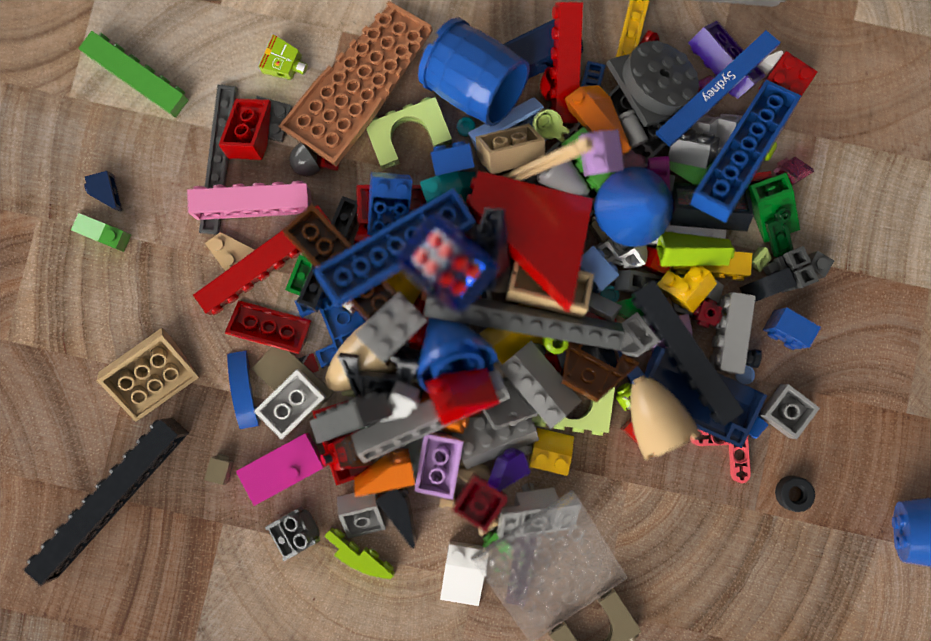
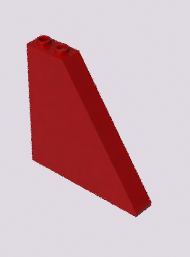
(542, 228)

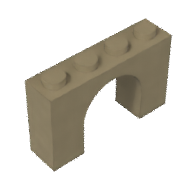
(621, 622)

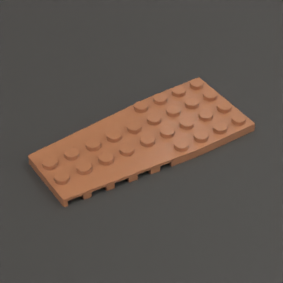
(357, 85)

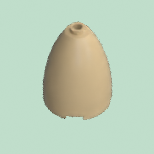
(335, 376)
(659, 418)

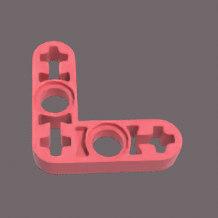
(733, 469)

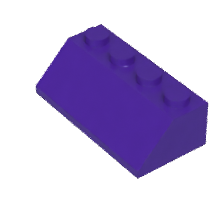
(718, 51)

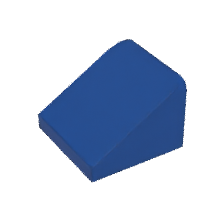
(757, 428)

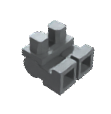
(794, 261)

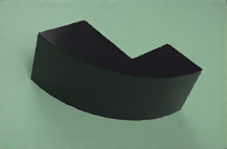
(770, 285)

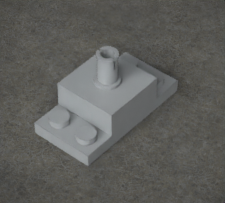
(525, 506)

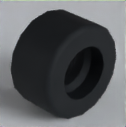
(807, 493)

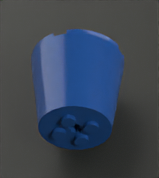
(913, 531)

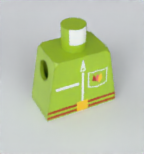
(281, 60)

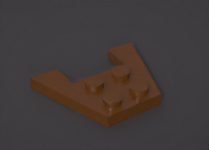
(592, 376)

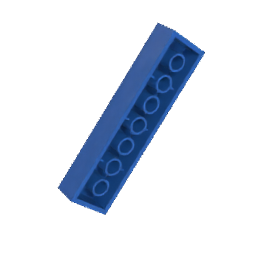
(745, 151)
(376, 256)

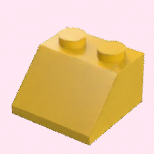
(552, 452)

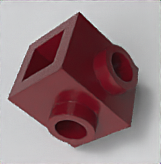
(700, 314)

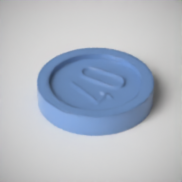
(747, 377)

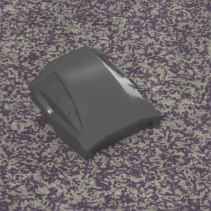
(294, 532)

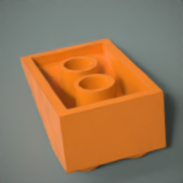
(386, 474)

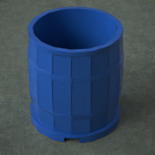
(473, 72)

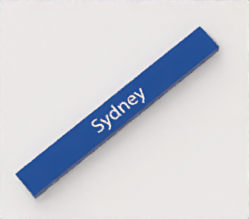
(717, 88)

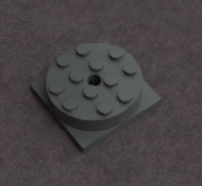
(655, 80)

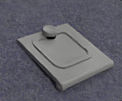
(515, 404)

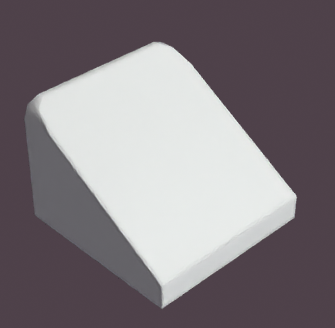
(770, 61)

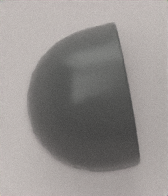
(302, 161)

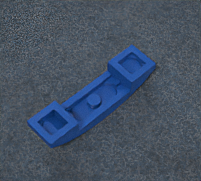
(241, 389)

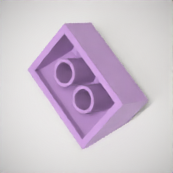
(439, 464)

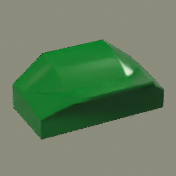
(299, 275)

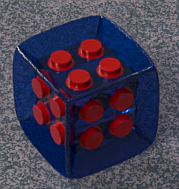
(446, 263)

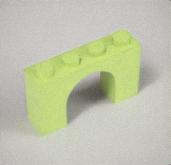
(425, 113)
(595, 419)

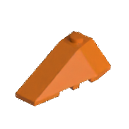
(596, 112)

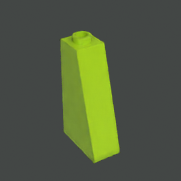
(693, 250)

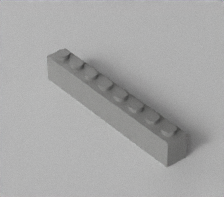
(392, 434)

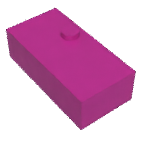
(280, 468)

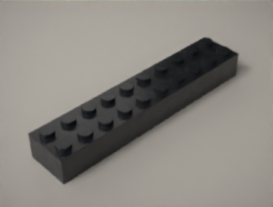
(105, 501)

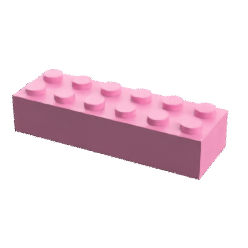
(248, 200)

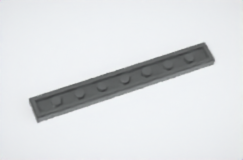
(217, 160)

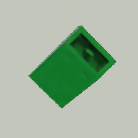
(769, 197)

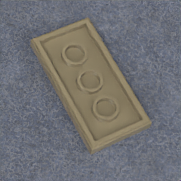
(279, 365)

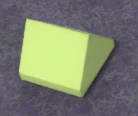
(760, 258)

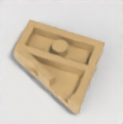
(227, 250)

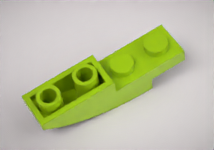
(364, 562)

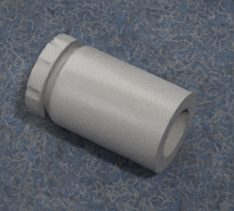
(632, 128)

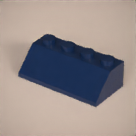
(535, 48)

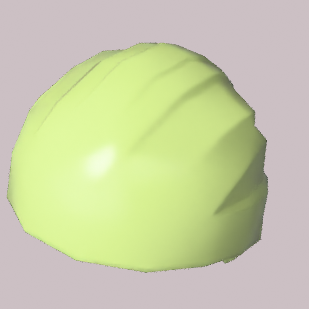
(549, 124)

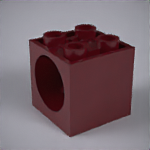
(479, 502)

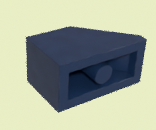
(103, 188)

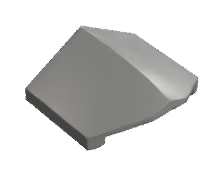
(637, 336)

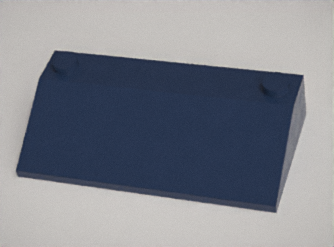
(664, 371)

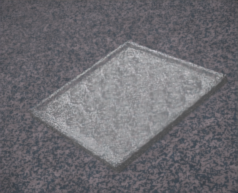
(550, 566)

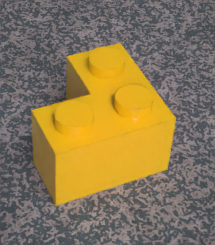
(690, 289)

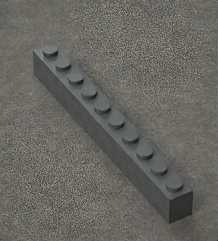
(532, 322)

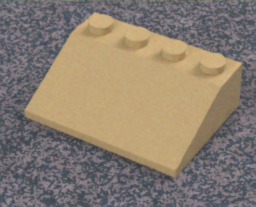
(147, 375)

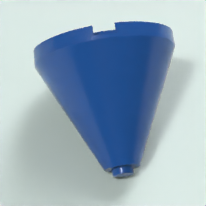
(634, 206)
(452, 349)

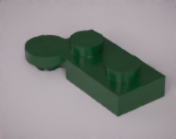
(779, 232)

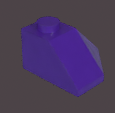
(508, 469)

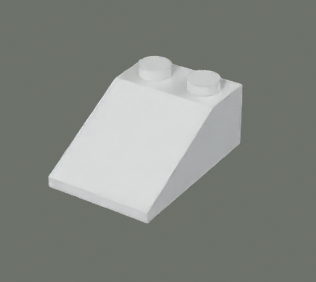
(462, 578)

